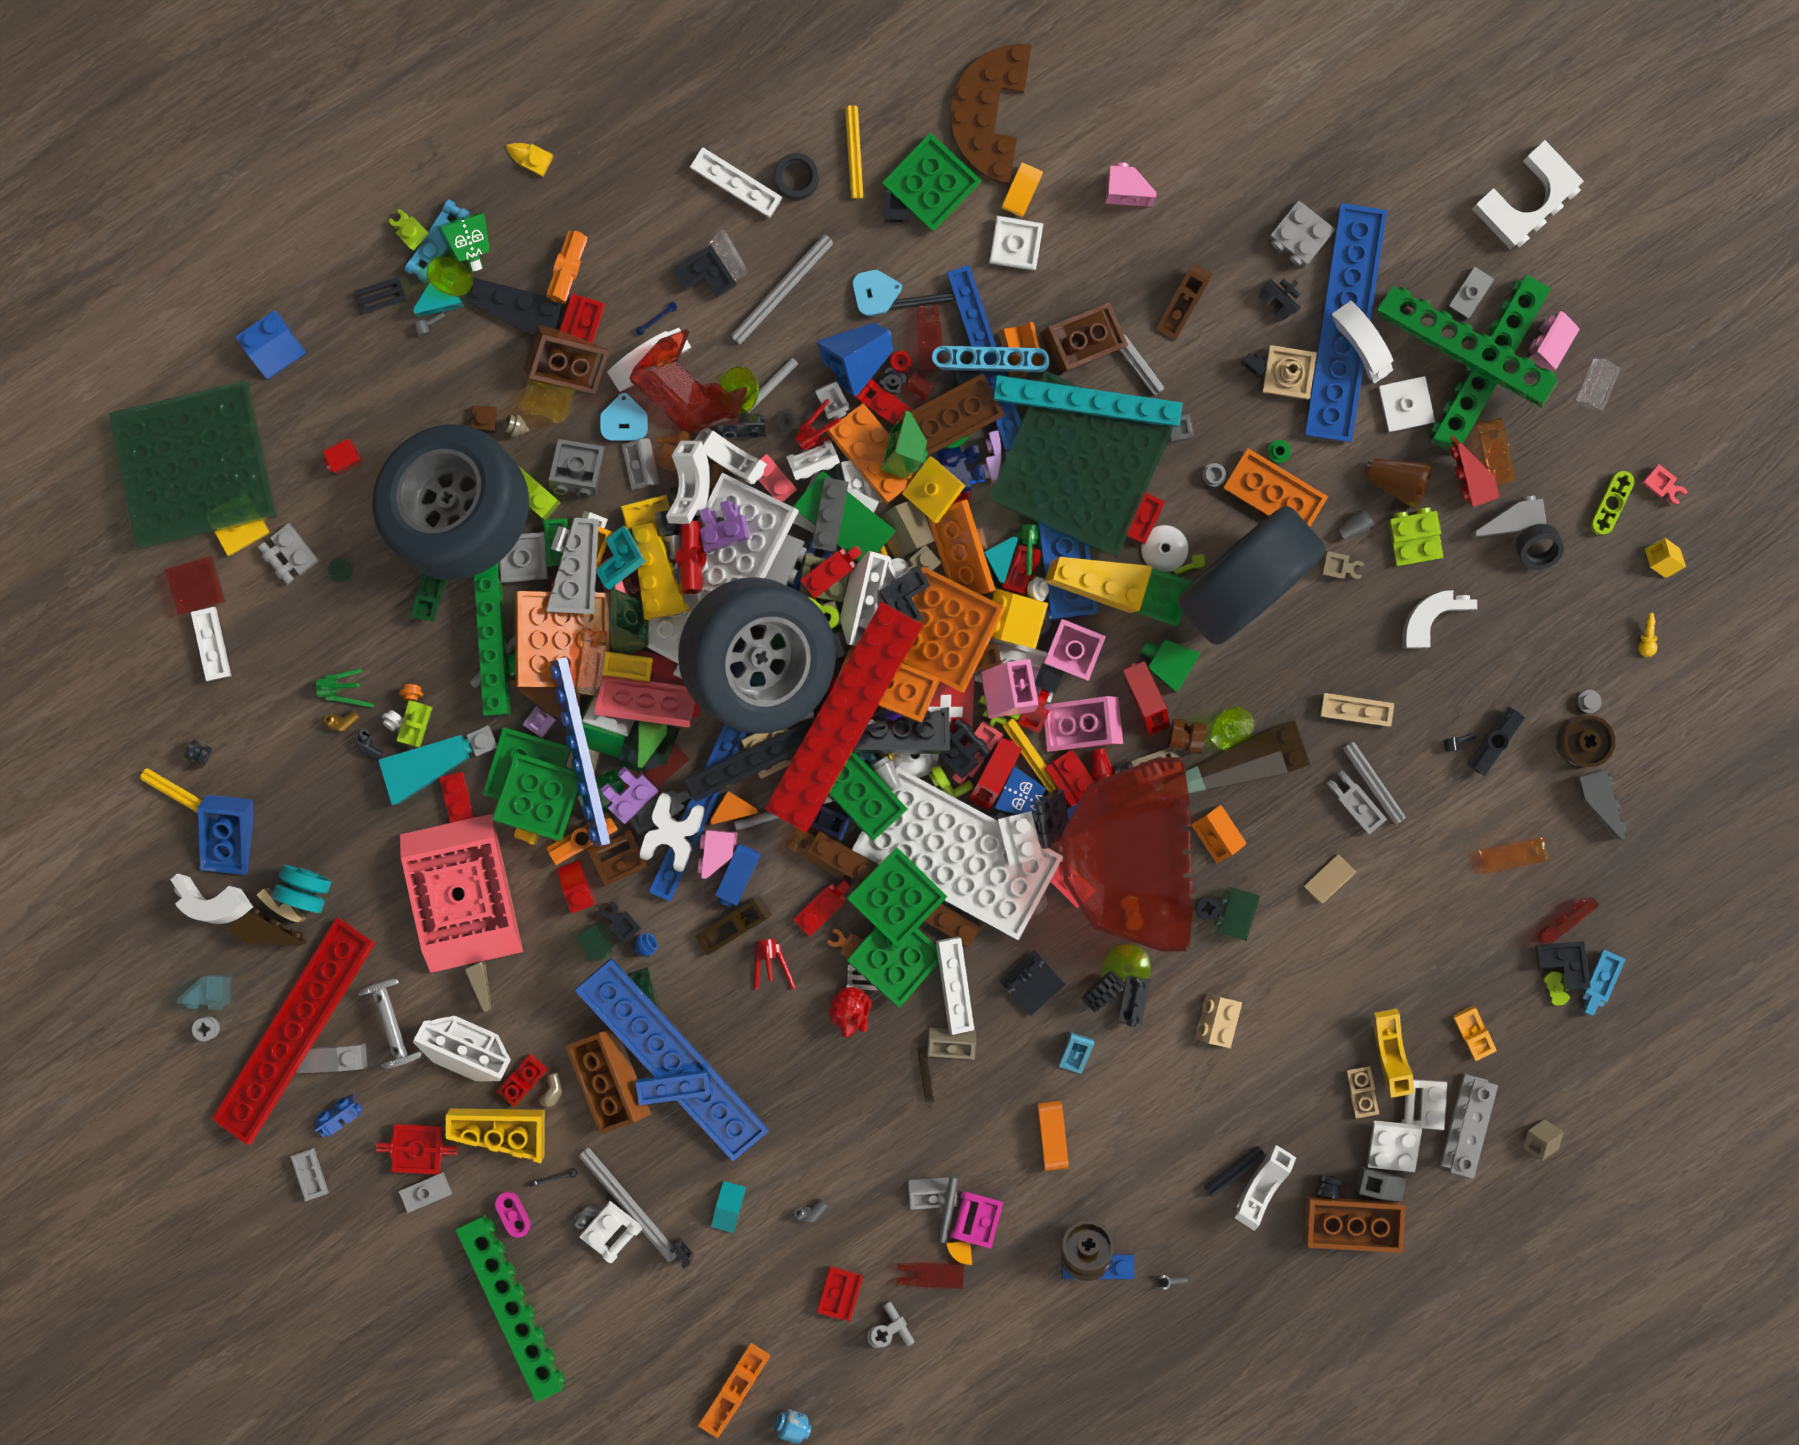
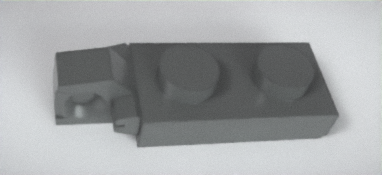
(643, 820)

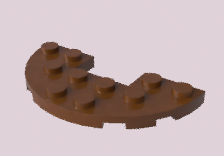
(976, 108)

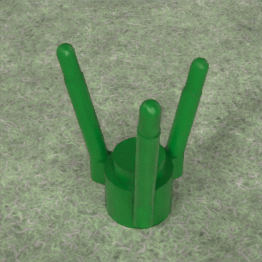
(1028, 535)
(329, 686)

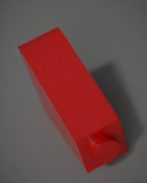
(1146, 698)
(995, 774)

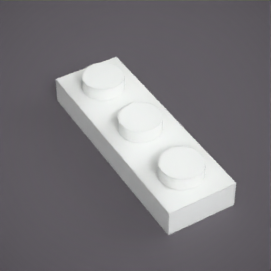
(211, 644)

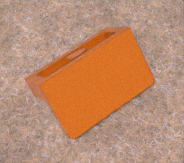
(1020, 337)
(1219, 834)

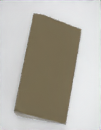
(946, 1045)

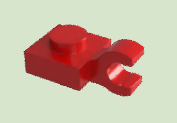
(1036, 719)

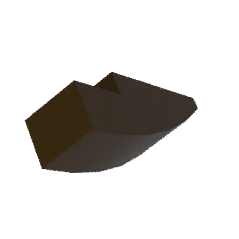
(733, 925)

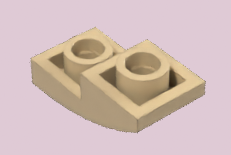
(1362, 1092)

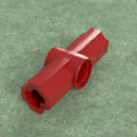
(690, 558)

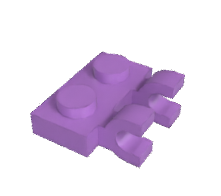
(725, 533)
(632, 798)

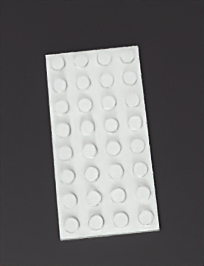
(767, 525)
(963, 856)

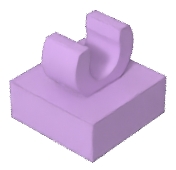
(539, 722)

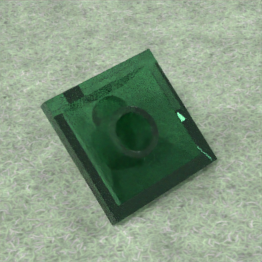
(627, 624)
(660, 756)

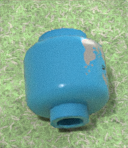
(792, 1426)

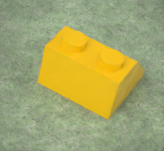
(1020, 620)

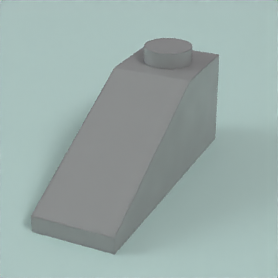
(1515, 518)
(335, 1058)

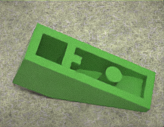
(649, 738)

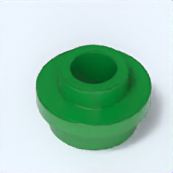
(1279, 458)

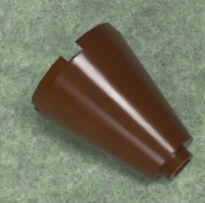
(1400, 479)

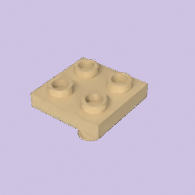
(1289, 372)

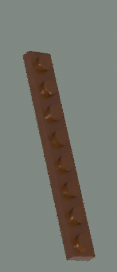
(860, 867)

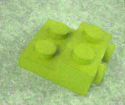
(1415, 537)

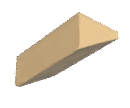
(1330, 879)

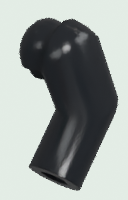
(365, 745)

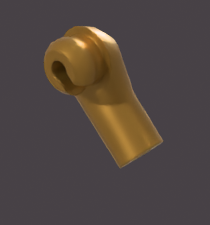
(340, 723)

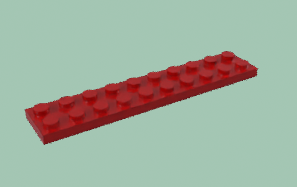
(844, 717)
(293, 1031)

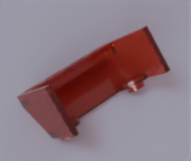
(678, 392)

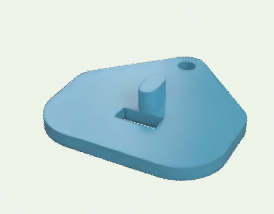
(882, 291)
(624, 413)

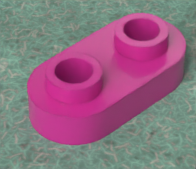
(511, 1214)

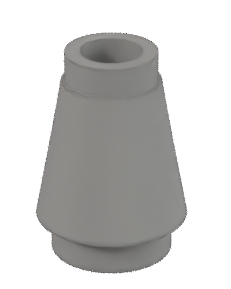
(887, 773)

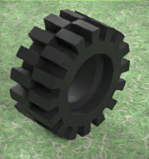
(1103, 991)

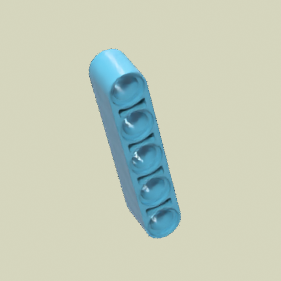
(980, 353)

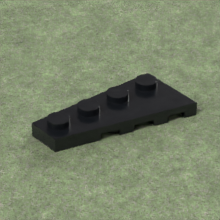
(515, 305)
(908, 735)

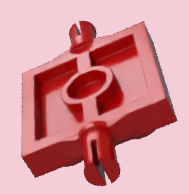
(417, 1148)

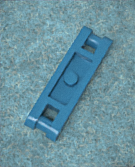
(433, 244)

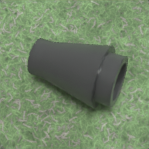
(1357, 524)

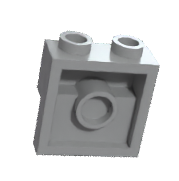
(1301, 234)

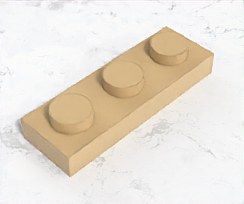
(1357, 709)

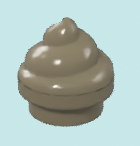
(515, 426)

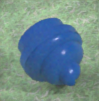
(645, 945)

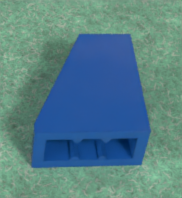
(738, 875)

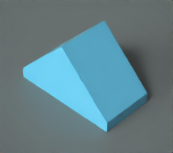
(1076, 1052)

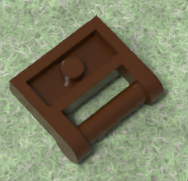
(621, 864)

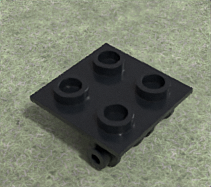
(1032, 982)

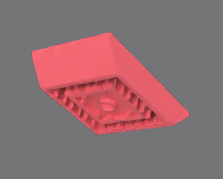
(469, 858)

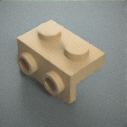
(1218, 1020)

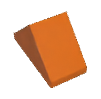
(732, 808)

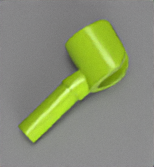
(1198, 561)

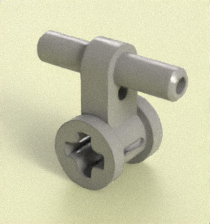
(897, 1324)

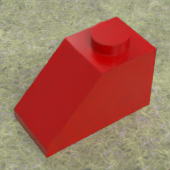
(576, 887)

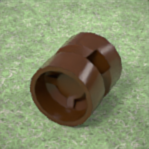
(1187, 736)

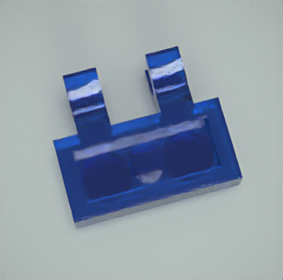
(955, 462)

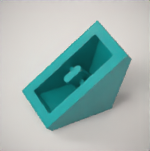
(434, 302)
(1000, 559)
(728, 1206)

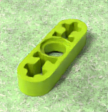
(1610, 521)

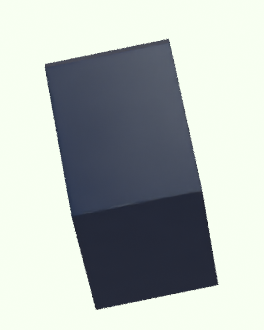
(831, 822)

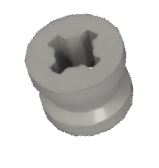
(211, 1028)

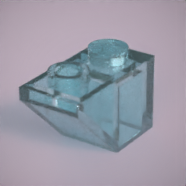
(208, 990)

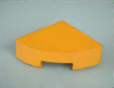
(960, 1251)

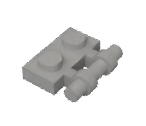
(293, 548)

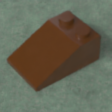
(1083, 338)
(565, 360)

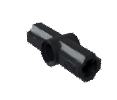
(1505, 729)

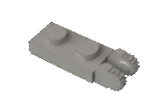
(1358, 804)

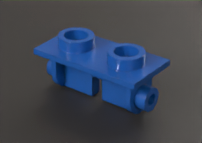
(328, 1121)

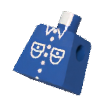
(1020, 793)

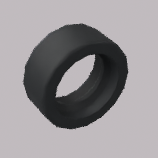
(791, 159)
(1545, 559)

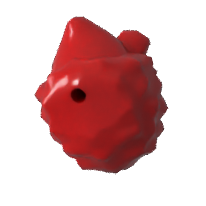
(850, 1010)

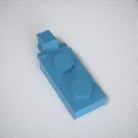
(1602, 981)

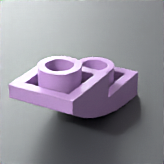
(993, 463)

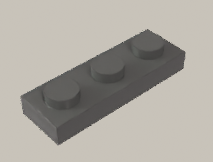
(830, 514)

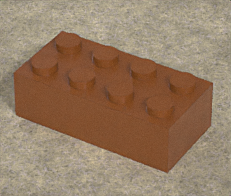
(607, 1080)
(1354, 1224)

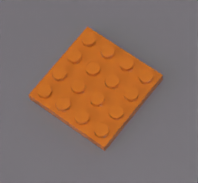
(954, 630)
(551, 636)

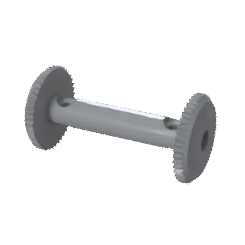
(390, 1024)

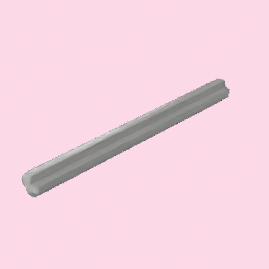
(782, 289)
(627, 1203)

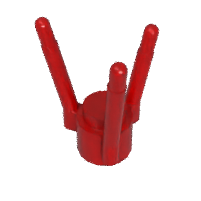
(809, 436)
(766, 950)

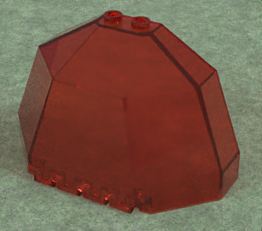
(1129, 858)

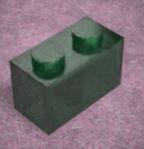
(1237, 913)
(596, 942)

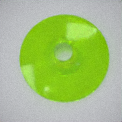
(449, 276)
(737, 378)
(1239, 731)
(1127, 954)

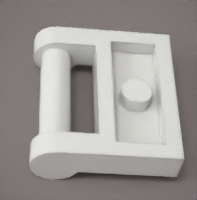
(813, 460)
(1431, 1104)
(604, 1226)

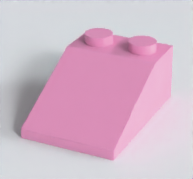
(1083, 724)

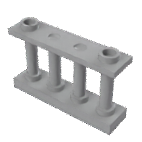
(1468, 1125)

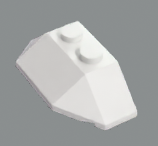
(862, 594)
(463, 1048)

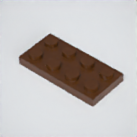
(957, 414)

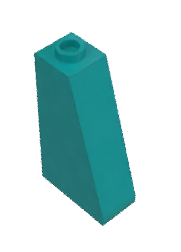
(418, 768)

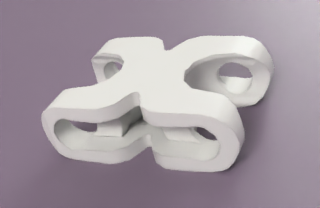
(672, 832)

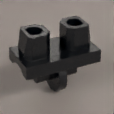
(1288, 304)

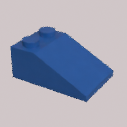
(225, 834)

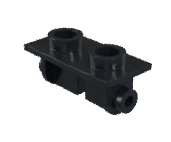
(751, 427)
(1134, 1000)

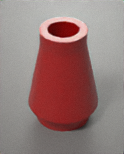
(1101, 765)

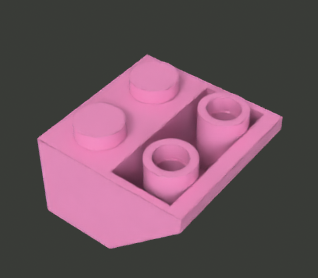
(1554, 341)
(1010, 689)
(718, 850)

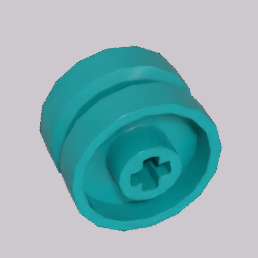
(303, 884)

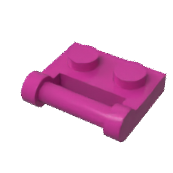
(984, 1221)

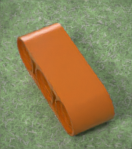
(1053, 1135)

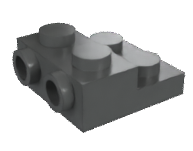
(576, 468)

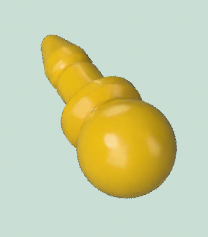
(1647, 645)

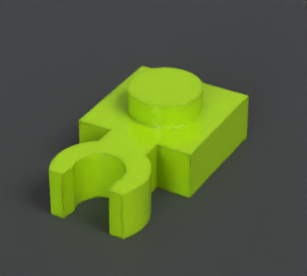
(409, 230)

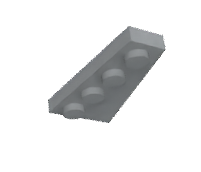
(576, 574)

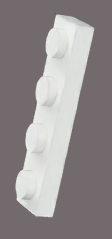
(736, 182)
(955, 985)

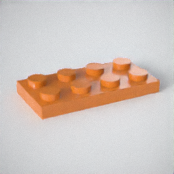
(864, 444)
(1271, 487)
(961, 549)
(909, 691)

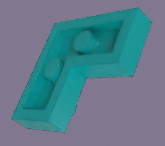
(625, 560)

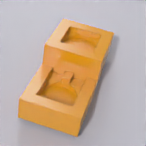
(1022, 189)
(1474, 1033)

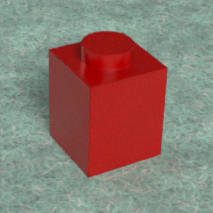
(342, 457)

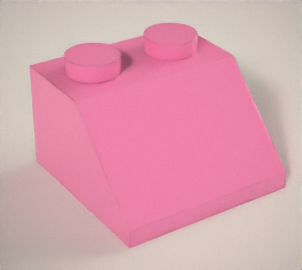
(1128, 187)
(1074, 649)

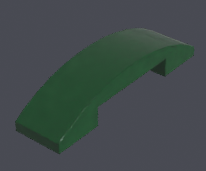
(428, 598)

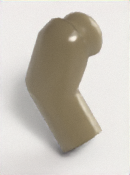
(553, 1093)

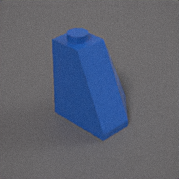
(856, 355)

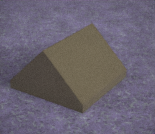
(911, 529)

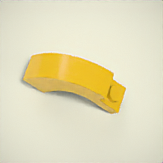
(1392, 1054)

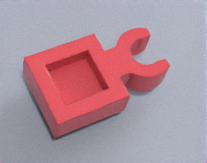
(1661, 482)

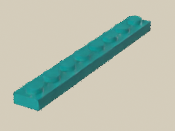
(1087, 401)

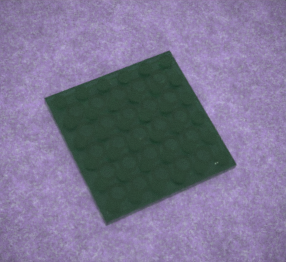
(192, 464)
(1080, 472)

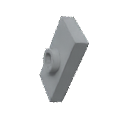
(1471, 293)
(309, 1174)
(425, 1192)

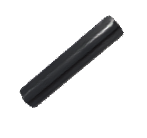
(1234, 1171)

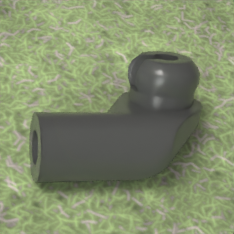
(585, 1216)

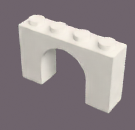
(1558, 181)

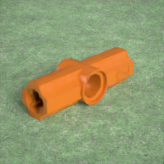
(566, 266)
(569, 847)

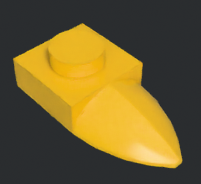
(530, 157)

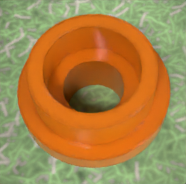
(411, 692)

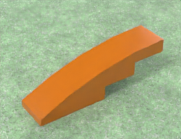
(734, 1390)

